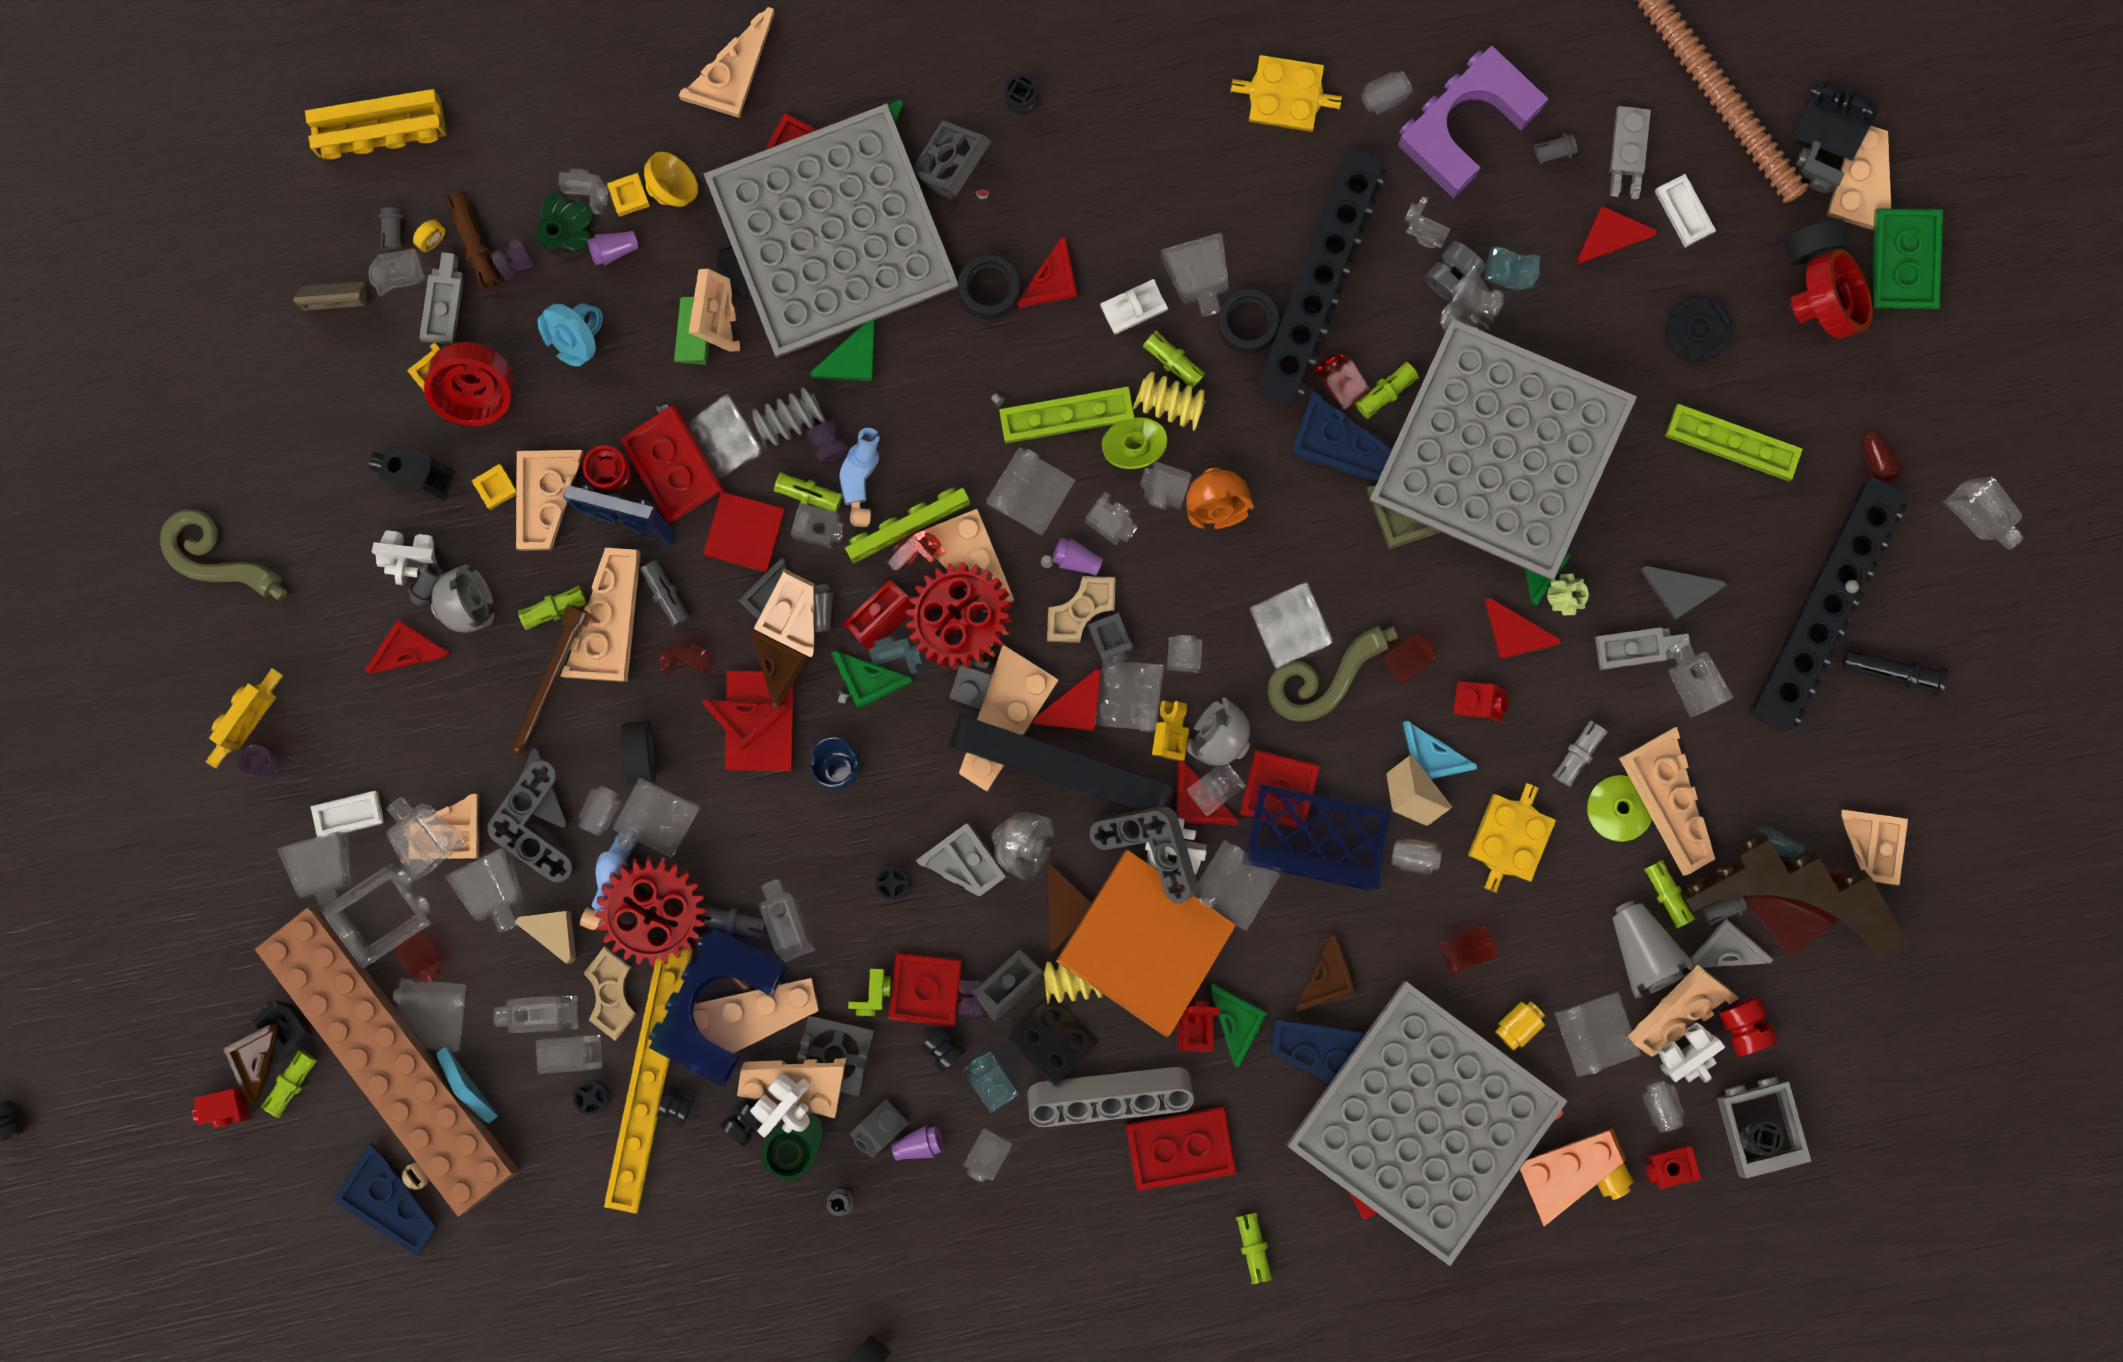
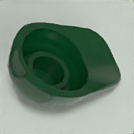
(792, 1153)

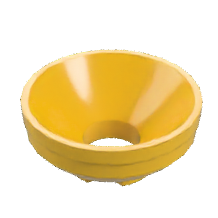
(670, 180)

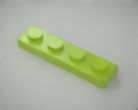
(1066, 415)
(1733, 442)
(918, 518)

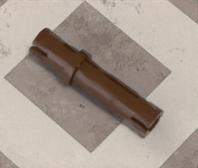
(476, 250)

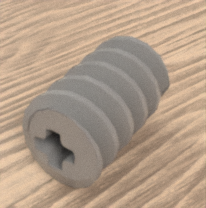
(787, 417)

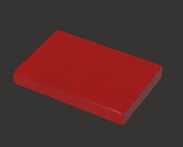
(671, 464)
(774, 746)
(1180, 1148)

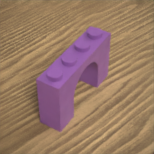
(1487, 79)

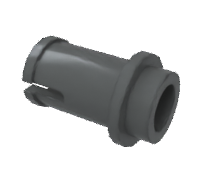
(1556, 148)
(390, 228)
(421, 591)
(1724, 909)

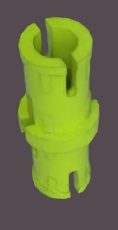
(1173, 359)
(1387, 390)
(829, 499)
(551, 607)
(1669, 894)
(289, 1083)
(1254, 1248)

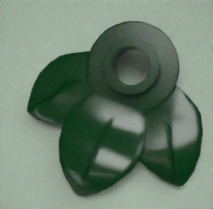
(568, 220)

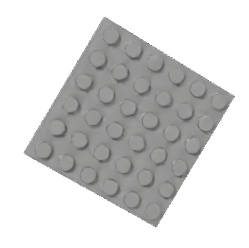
(831, 230)
(1503, 449)
(1426, 1123)

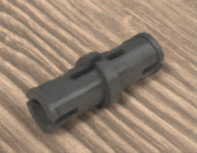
(664, 593)
(732, 921)
(834, 1208)

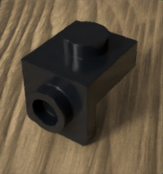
(291, 1030)

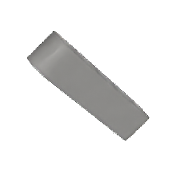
(1110, 1097)

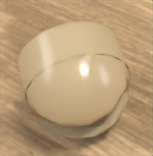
(409, 1181)

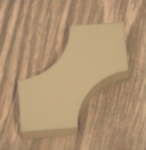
(1069, 620)
(608, 978)

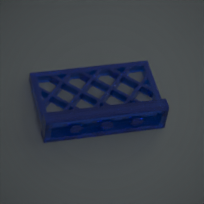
(1310, 866)

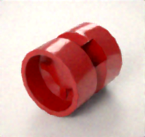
(607, 469)
(1748, 1026)

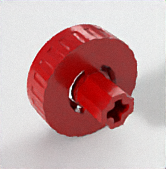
(1835, 295)
(472, 369)

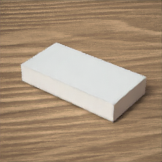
(1685, 210)
(348, 814)

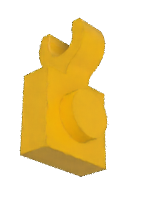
(1170, 736)

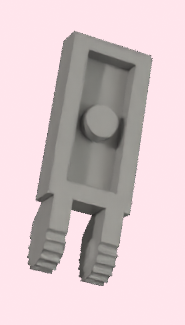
(1629, 148)

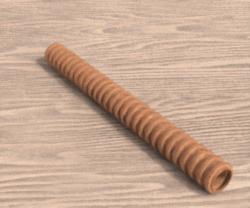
(1724, 98)

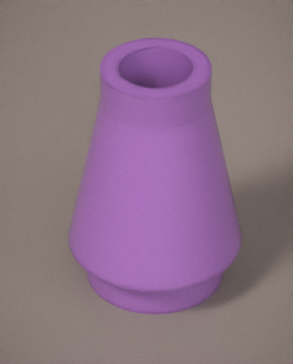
(611, 246)
(1076, 557)
(919, 1144)

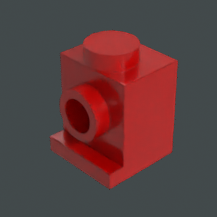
(220, 1108)
(1658, 1162)

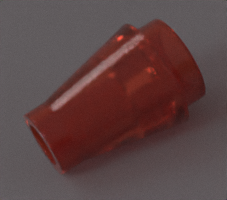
(1880, 459)

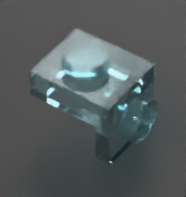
(1512, 269)
(888, 650)
(990, 1081)

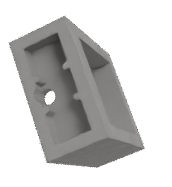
(1768, 1163)

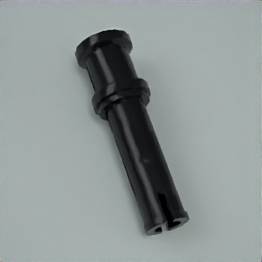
(1911, 674)

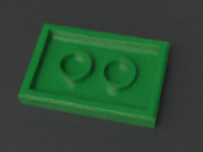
(1907, 258)

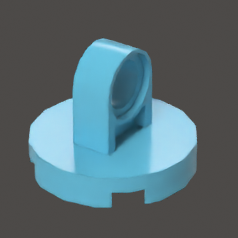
(569, 332)

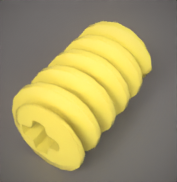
(1170, 400)
(1062, 981)

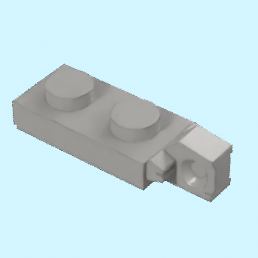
(442, 302)
(1635, 647)

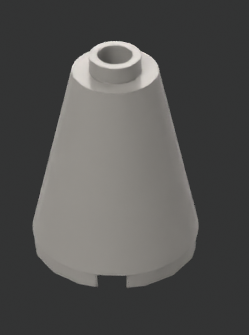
(1648, 950)

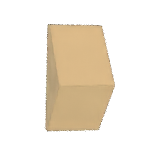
(1415, 793)
(553, 932)

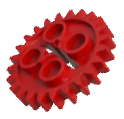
(976, 636)
(635, 936)

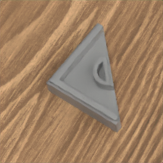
(1729, 948)

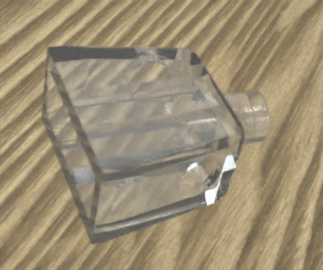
(1198, 271)
(1987, 510)
(1706, 689)
(422, 837)
(318, 867)
(489, 888)
(790, 933)
(538, 1014)
(568, 1054)

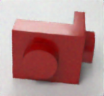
(1481, 701)
(1196, 1027)

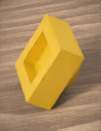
(628, 194)
(494, 486)

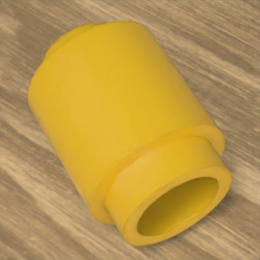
(1520, 1025)
(1616, 1183)

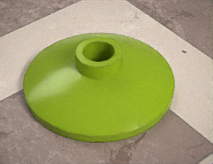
(1134, 443)
(1604, 814)

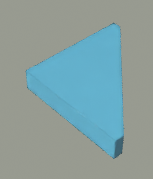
(1433, 755)
(464, 1087)

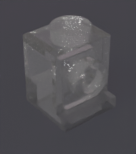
(808, 517)
(1111, 520)
(1184, 653)

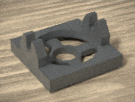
(938, 146)
(862, 1037)

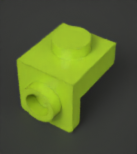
(878, 988)

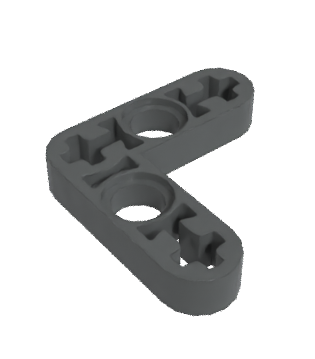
(519, 818)
(1158, 838)

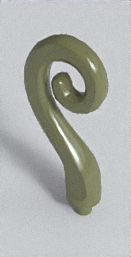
(252, 574)
(1360, 650)

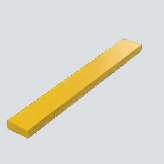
(644, 1092)

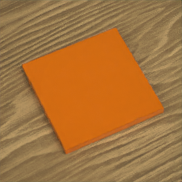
(1144, 946)

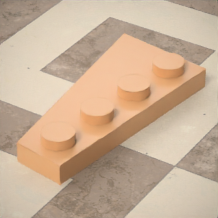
(605, 644)
(1011, 703)
(1665, 789)
(753, 1015)

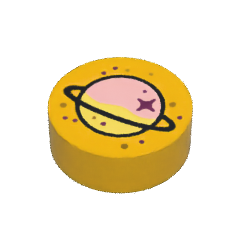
(429, 235)

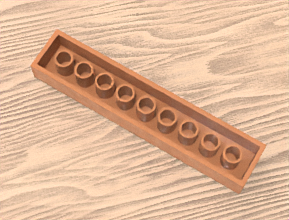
(387, 1061)

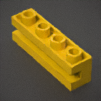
(376, 123)

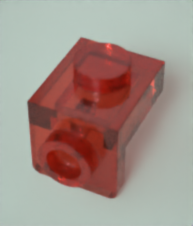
(1342, 379)
(908, 549)
(693, 657)
(1410, 657)
(1468, 949)
(419, 958)

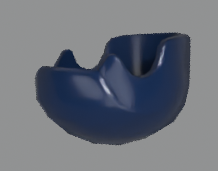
(834, 763)

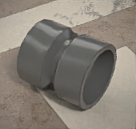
(1457, 260)

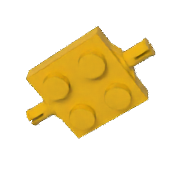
(1286, 93)
(247, 710)
(1511, 837)

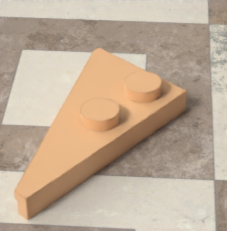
(727, 80)

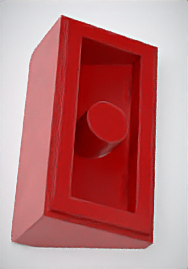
(879, 615)

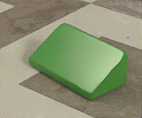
(689, 347)

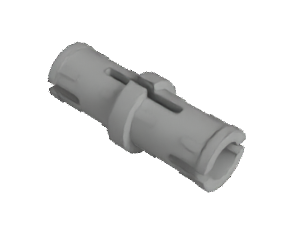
(1579, 753)

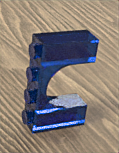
(678, 1033)

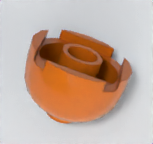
(1218, 498)

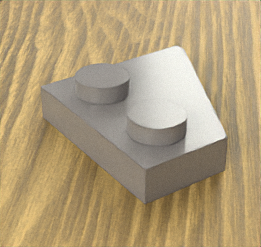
(965, 861)

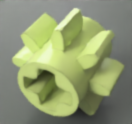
(1568, 594)

